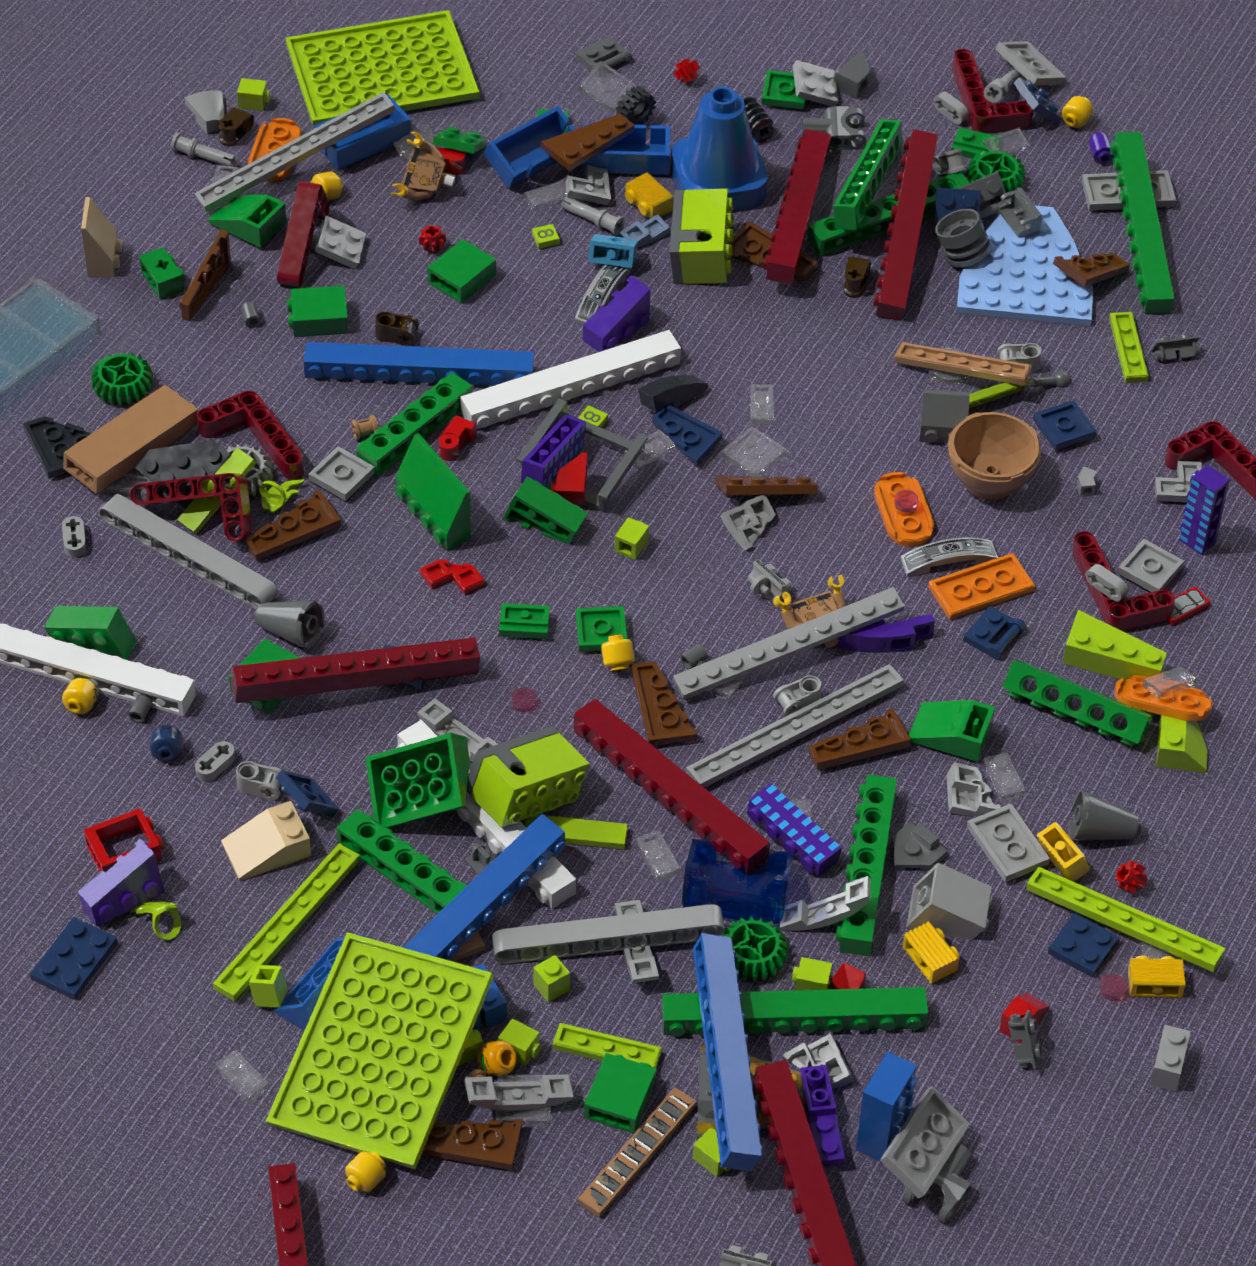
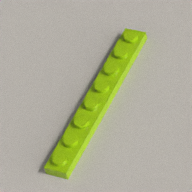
(1126, 919)
(286, 921)

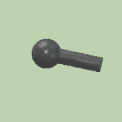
(1059, 379)

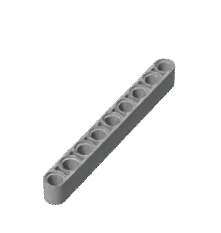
(188, 551)
(606, 934)

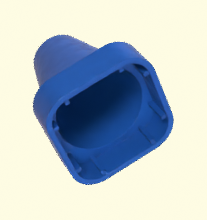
(721, 152)

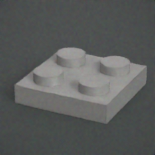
(815, 83)
(340, 242)
(341, 473)
(1150, 566)

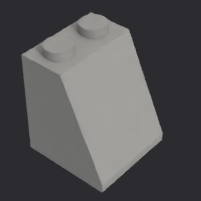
(950, 903)

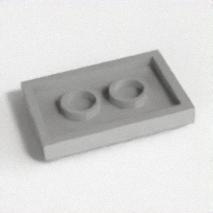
(1030, 63)
(1008, 842)

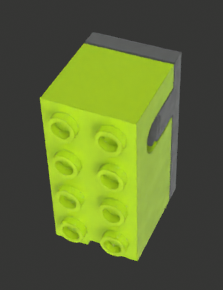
(701, 236)
(526, 776)

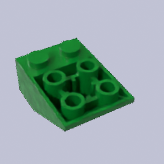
(251, 217)
(953, 727)

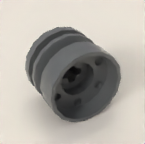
(963, 238)

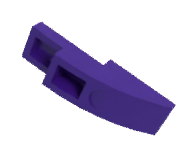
(888, 637)
(821, 1115)

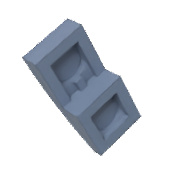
(647, 232)

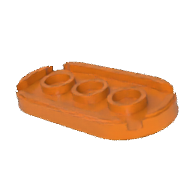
(271, 137)
(903, 528)
(1183, 705)

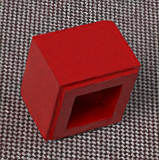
(848, 978)

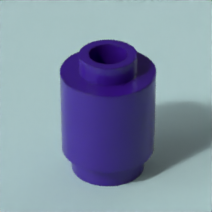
(1100, 148)

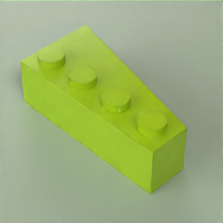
(1110, 651)

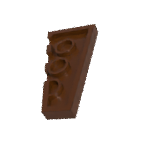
(585, 142)
(752, 246)
(208, 275)
(764, 486)
(300, 524)
(659, 708)
(872, 739)
(480, 1143)

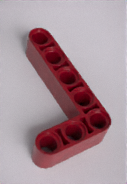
(983, 115)
(308, 205)
(251, 410)
(1222, 446)
(199, 491)
(1128, 612)

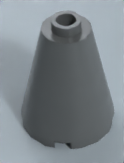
(292, 620)
(1101, 820)

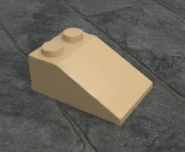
(99, 242)
(267, 842)

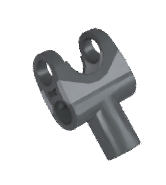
(840, 126)
(948, 1184)

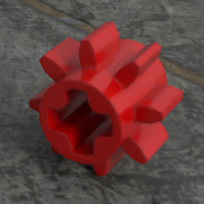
(686, 70)
(432, 239)
(1131, 877)

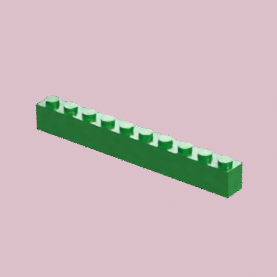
(1142, 223)
(808, 1010)

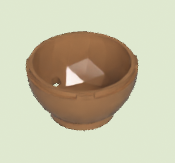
(993, 454)

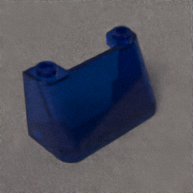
(736, 893)

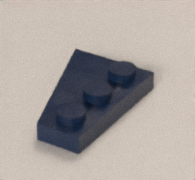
(689, 434)

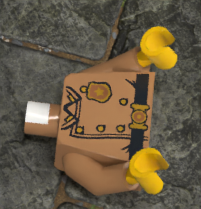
(424, 172)
(812, 607)

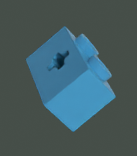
(613, 250)

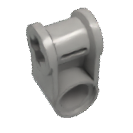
(948, 162)
(1022, 353)
(798, 694)
(258, 780)

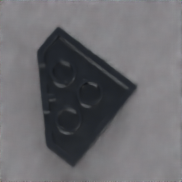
(51, 441)
(183, 462)

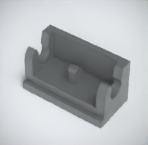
(1020, 213)

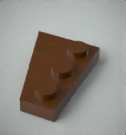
(1093, 269)

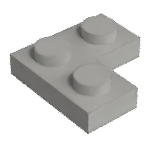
(592, 188)
(1176, 488)

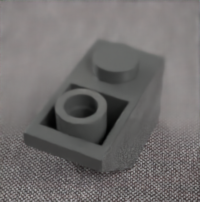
(854, 76)

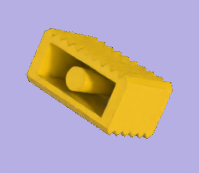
(649, 196)
(1063, 852)
(931, 952)
(1156, 977)

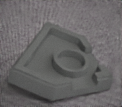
(917, 848)

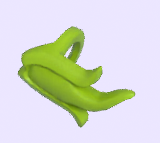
(278, 495)
(156, 909)

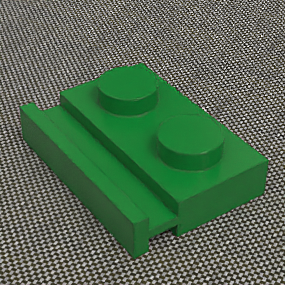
(970, 142)
(524, 621)

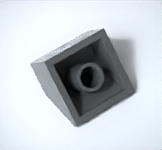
(941, 414)

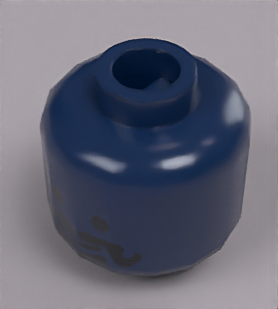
(166, 740)

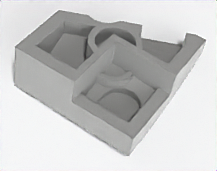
(207, 108)
(748, 520)
(968, 792)
(822, 1053)

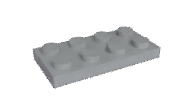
(1103, 192)
(925, 1142)

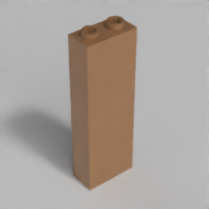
(128, 438)

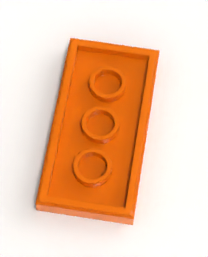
(981, 586)

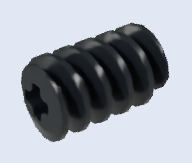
(759, 121)

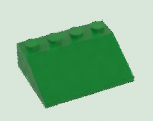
(434, 494)
(418, 779)

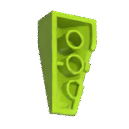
(1180, 745)

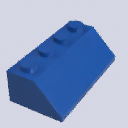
(301, 1000)

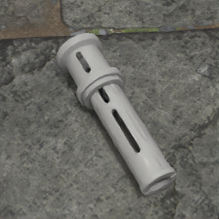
(1000, 86)
(194, 148)
(601, 218)

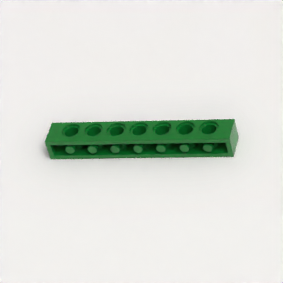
(868, 175)
(827, 239)
(870, 848)

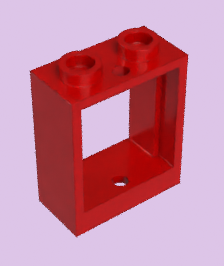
(114, 827)

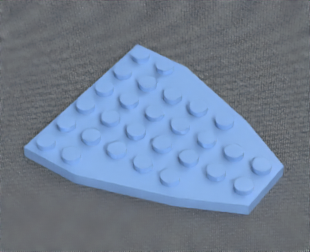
(1020, 276)

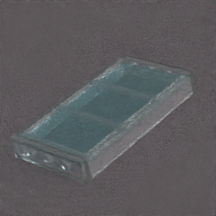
(38, 334)

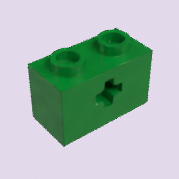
(162, 273)

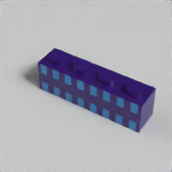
(554, 450)
(1204, 509)
(793, 830)

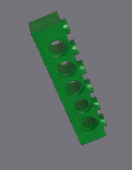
(421, 417)
(1137, 720)
(398, 861)

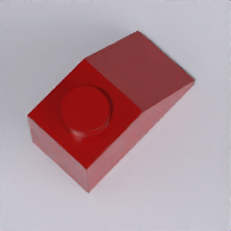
(572, 480)
(1020, 1006)

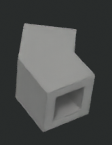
(1086, 482)

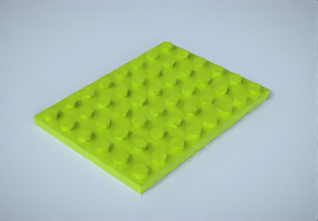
(407, 58)
(380, 1050)

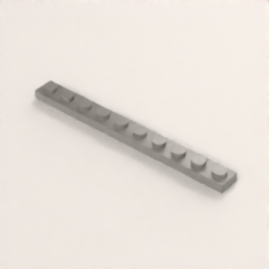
(294, 152)
(788, 643)
(795, 726)

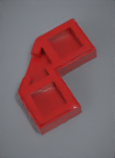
(442, 571)

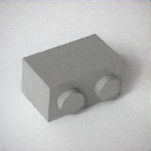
(1170, 1058)

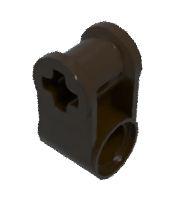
(235, 126)
(856, 275)
(393, 328)

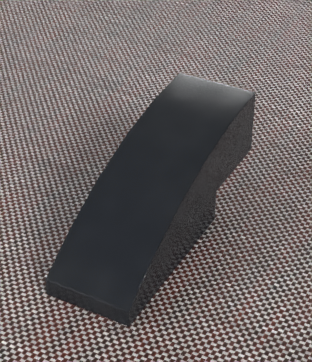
(670, 390)

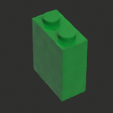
(461, 271)
(318, 311)
(266, 652)
(620, 1093)

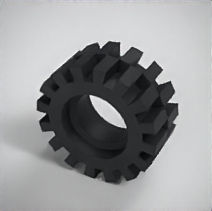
(636, 105)

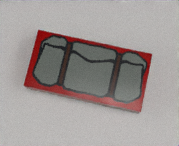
(1187, 605)

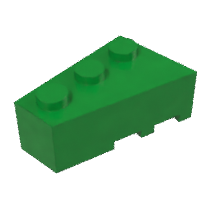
(545, 511)
(92, 628)

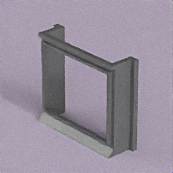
(633, 451)

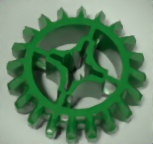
(1009, 168)
(122, 378)
(758, 941)

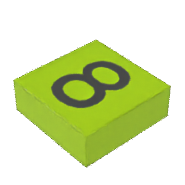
(545, 236)
(594, 416)

